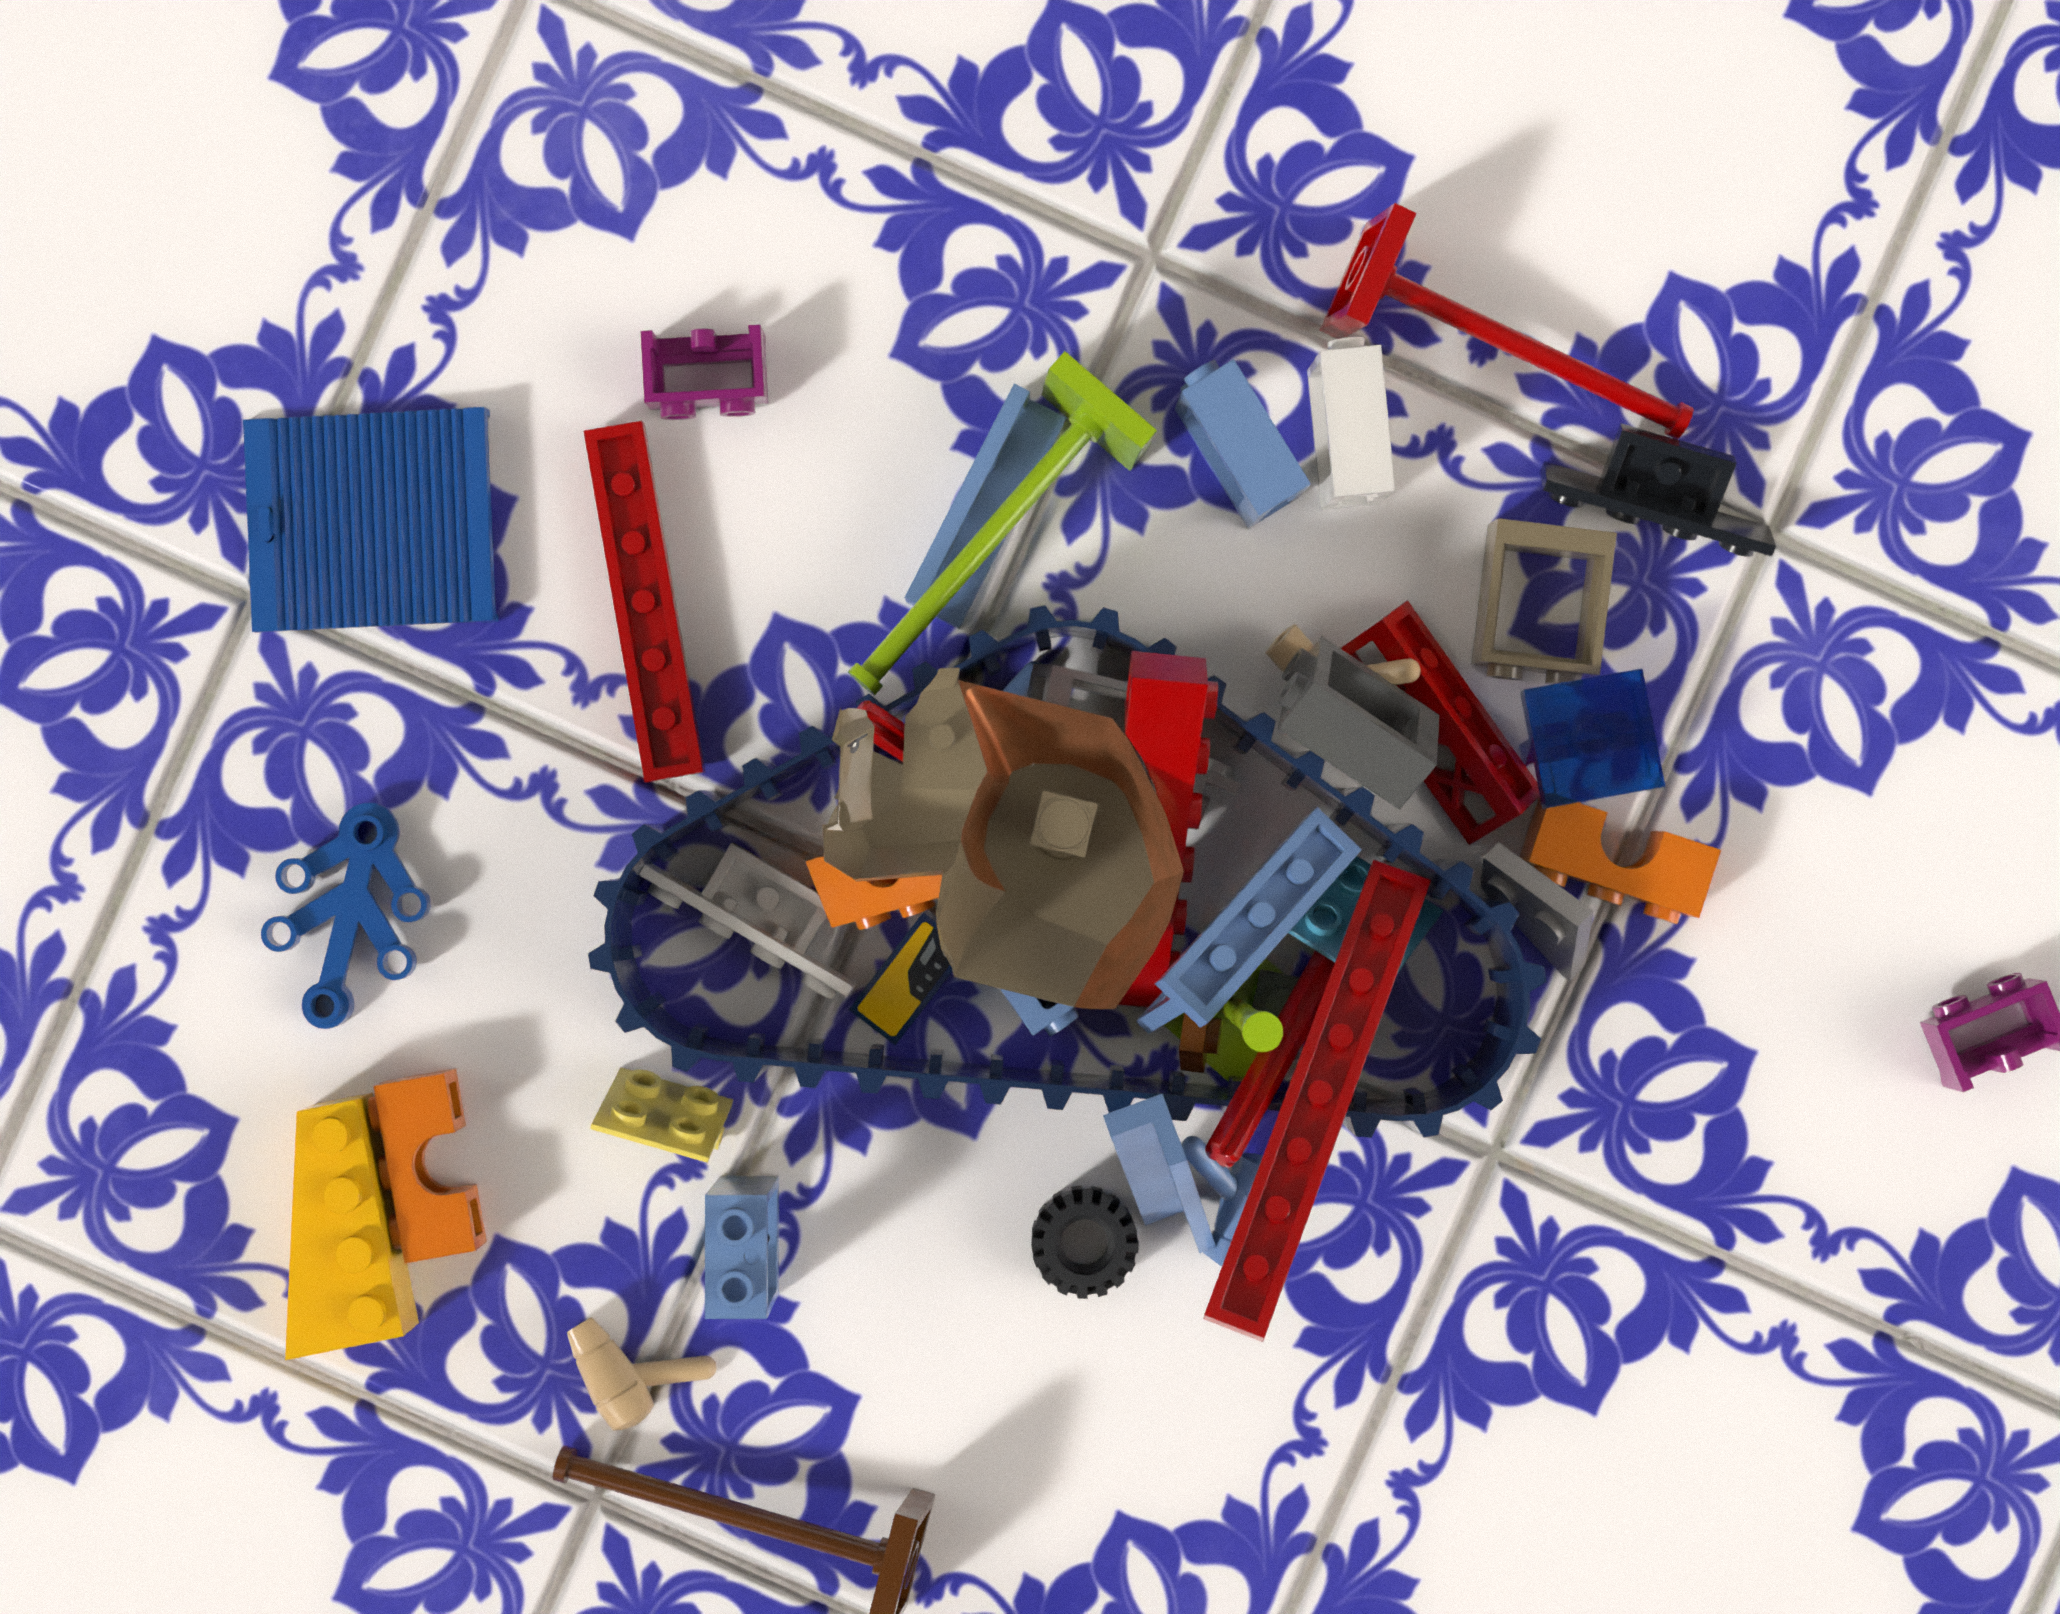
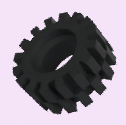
(1091, 1277)

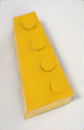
(343, 1269)

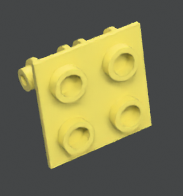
(663, 1114)

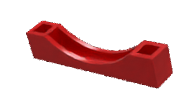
(1164, 723)

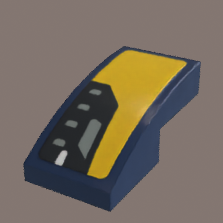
(904, 981)

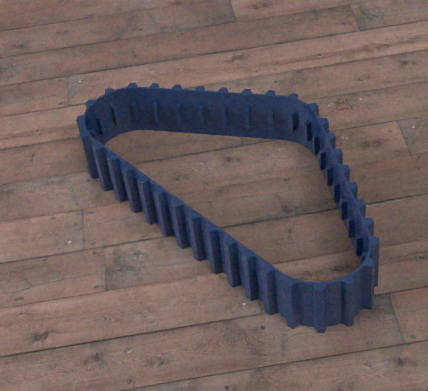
(1421, 1111)

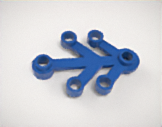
(351, 905)

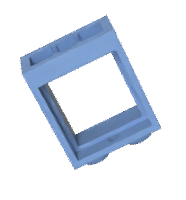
(1239, 441)
(738, 1256)

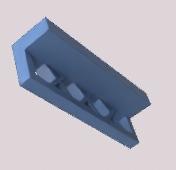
(1010, 451)
(1157, 1166)

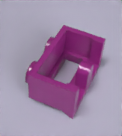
(702, 349)
(2003, 1051)

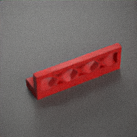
(1463, 726)

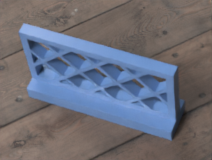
(1252, 923)

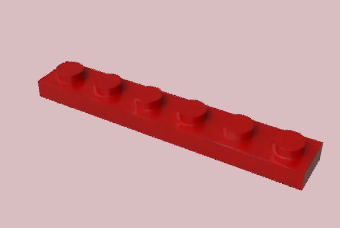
(644, 601)

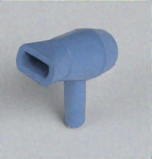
(1232, 1187)

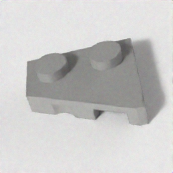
(1547, 913)

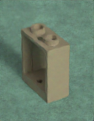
(1556, 541)

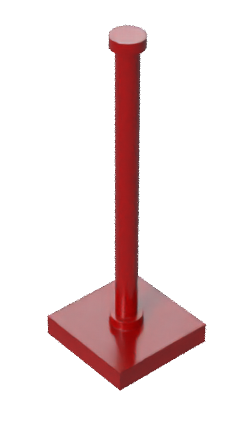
(1373, 275)

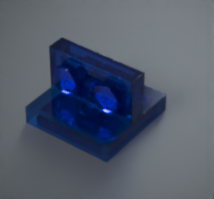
(1591, 739)

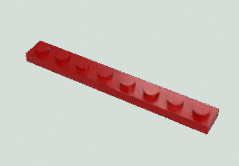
(1316, 1102)

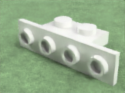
(761, 906)

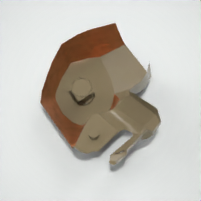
(1045, 868)

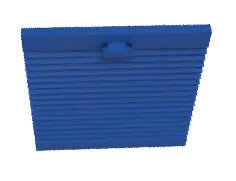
(369, 520)

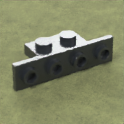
(1664, 484)

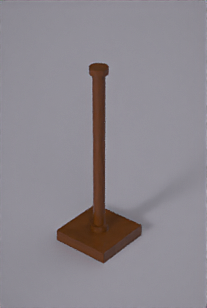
(892, 1559)

